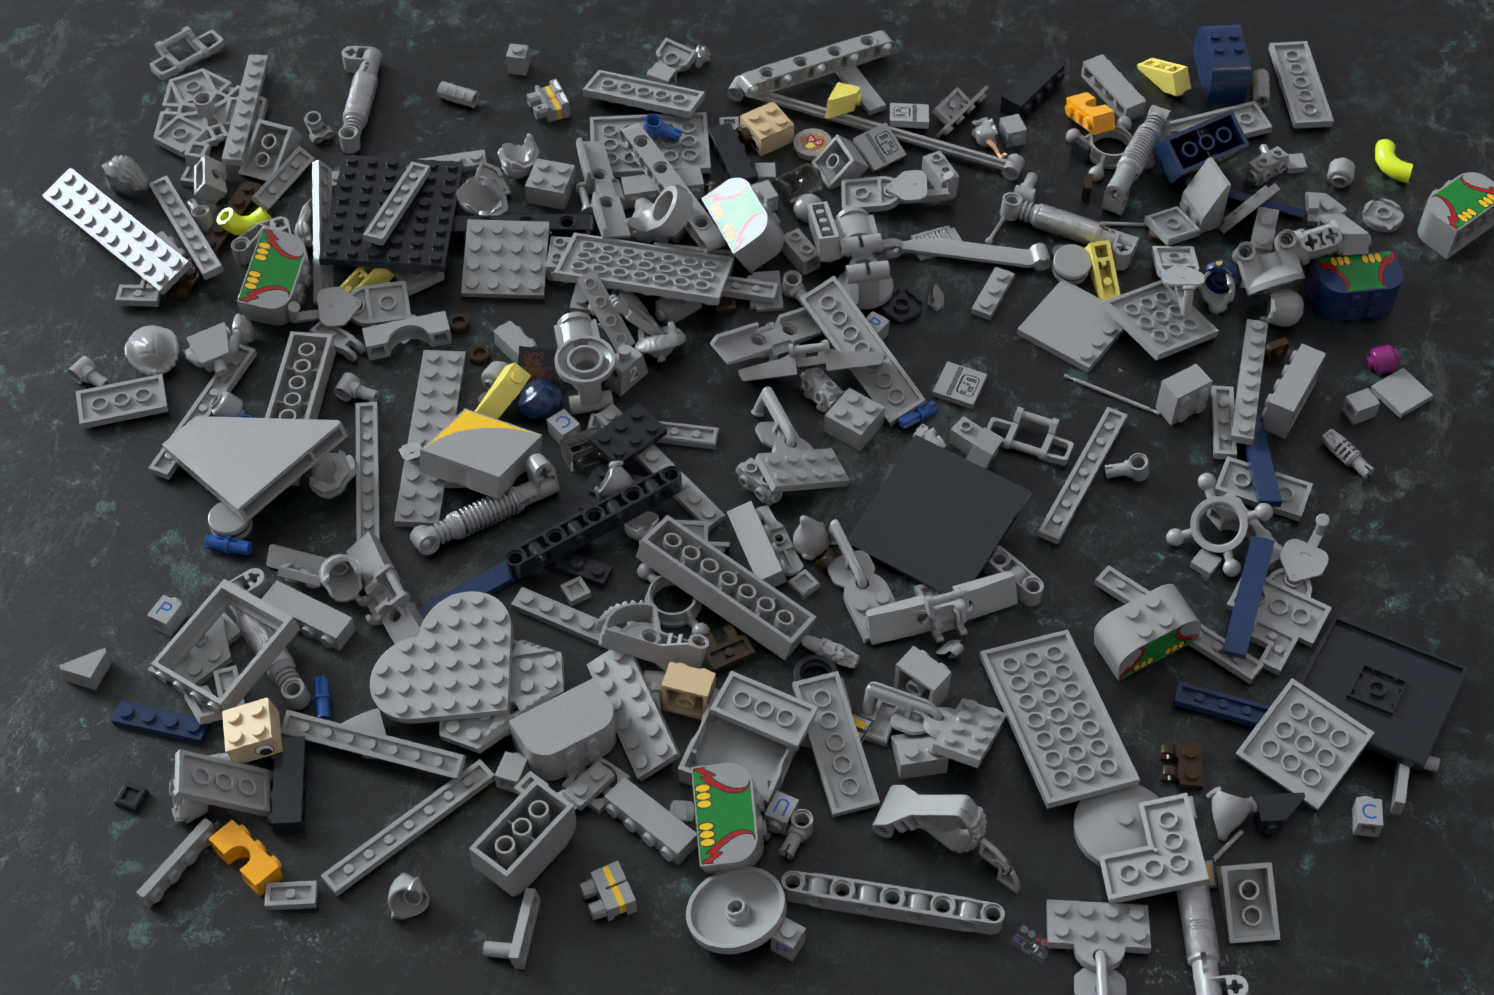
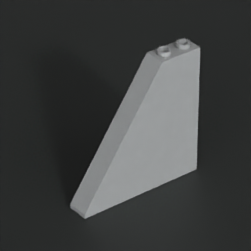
(251, 458)

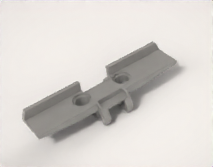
(607, 194)
(766, 341)
(797, 361)
(380, 597)
(943, 611)

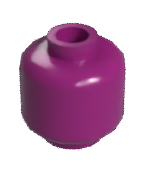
(1383, 359)

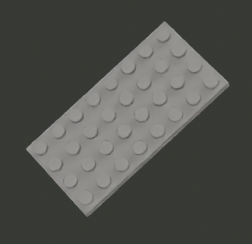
(646, 268)
(1058, 719)

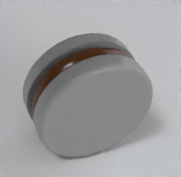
(1071, 264)
(225, 523)

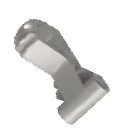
(645, 636)
(934, 813)

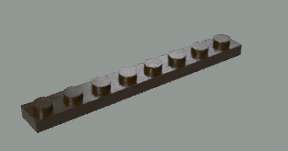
(217, 238)

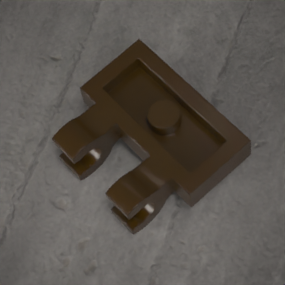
(729, 653)
(1189, 765)

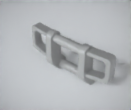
(196, 43)
(1041, 453)

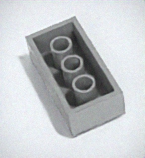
(1292, 390)

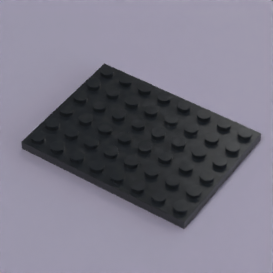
(422, 233)

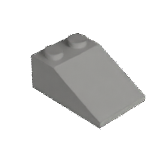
(268, 149)
(1206, 196)
(1248, 902)

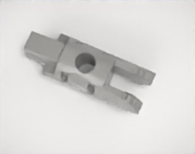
(834, 651)

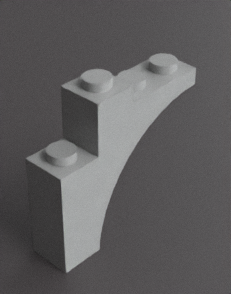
(1263, 231)

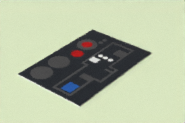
(1031, 943)

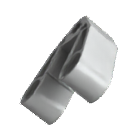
(245, 244)

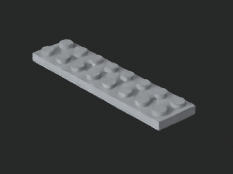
(850, 331)

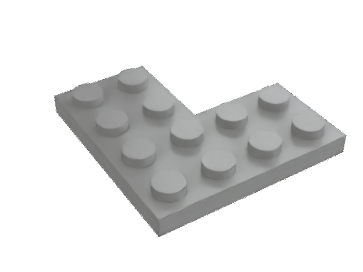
(1168, 862)

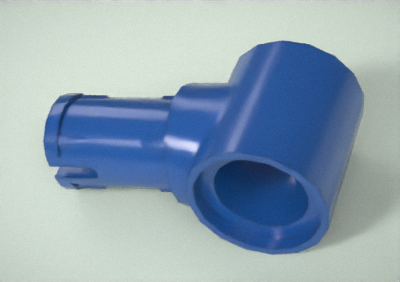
(657, 129)

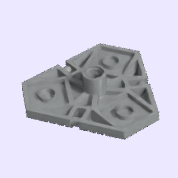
(198, 110)
(535, 679)

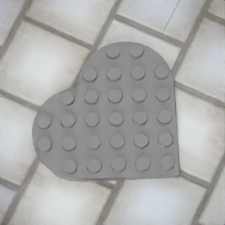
(453, 667)

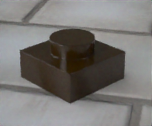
(1276, 350)

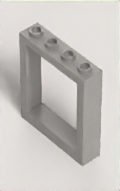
(201, 622)

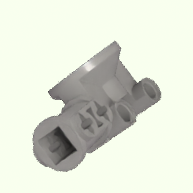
(1284, 265)
(865, 278)
(583, 362)

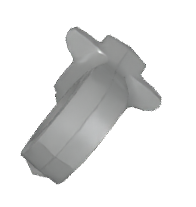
(661, 218)

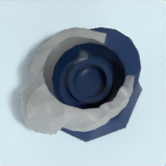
(1220, 285)

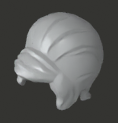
(1284, 307)
(341, 577)

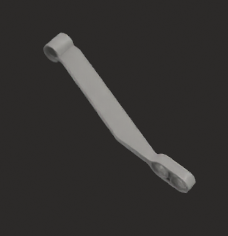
(1034, 257)

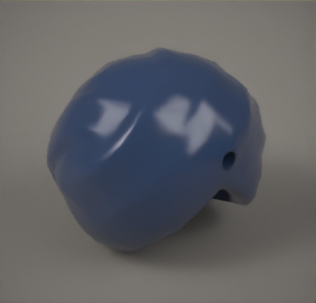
(539, 399)

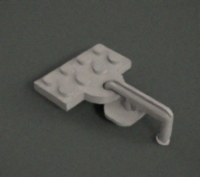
(793, 461)
(1289, 601)
(959, 733)
(1101, 933)

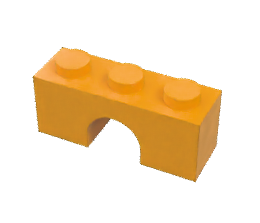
(1084, 112)
(234, 843)

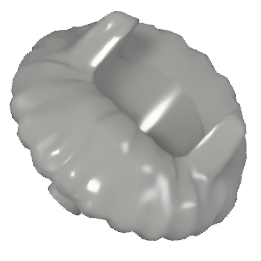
(660, 345)
(152, 350)

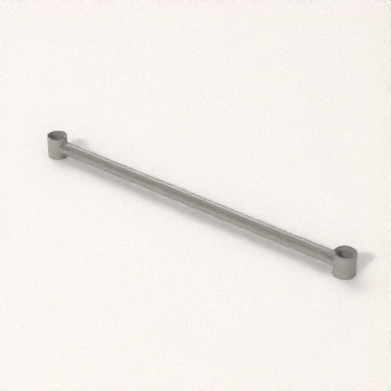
(1010, 168)

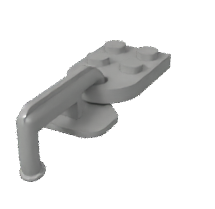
(886, 192)
(1179, 269)
(363, 305)
(856, 575)

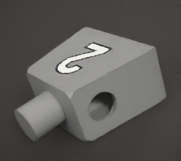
(628, 370)

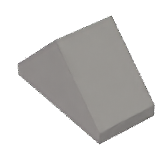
(87, 670)

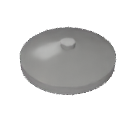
(1111, 822)
(736, 910)

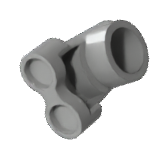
(317, 128)

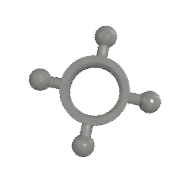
(1105, 160)
(1207, 483)
(666, 619)

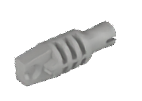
(1346, 452)

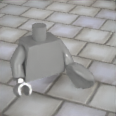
(217, 345)

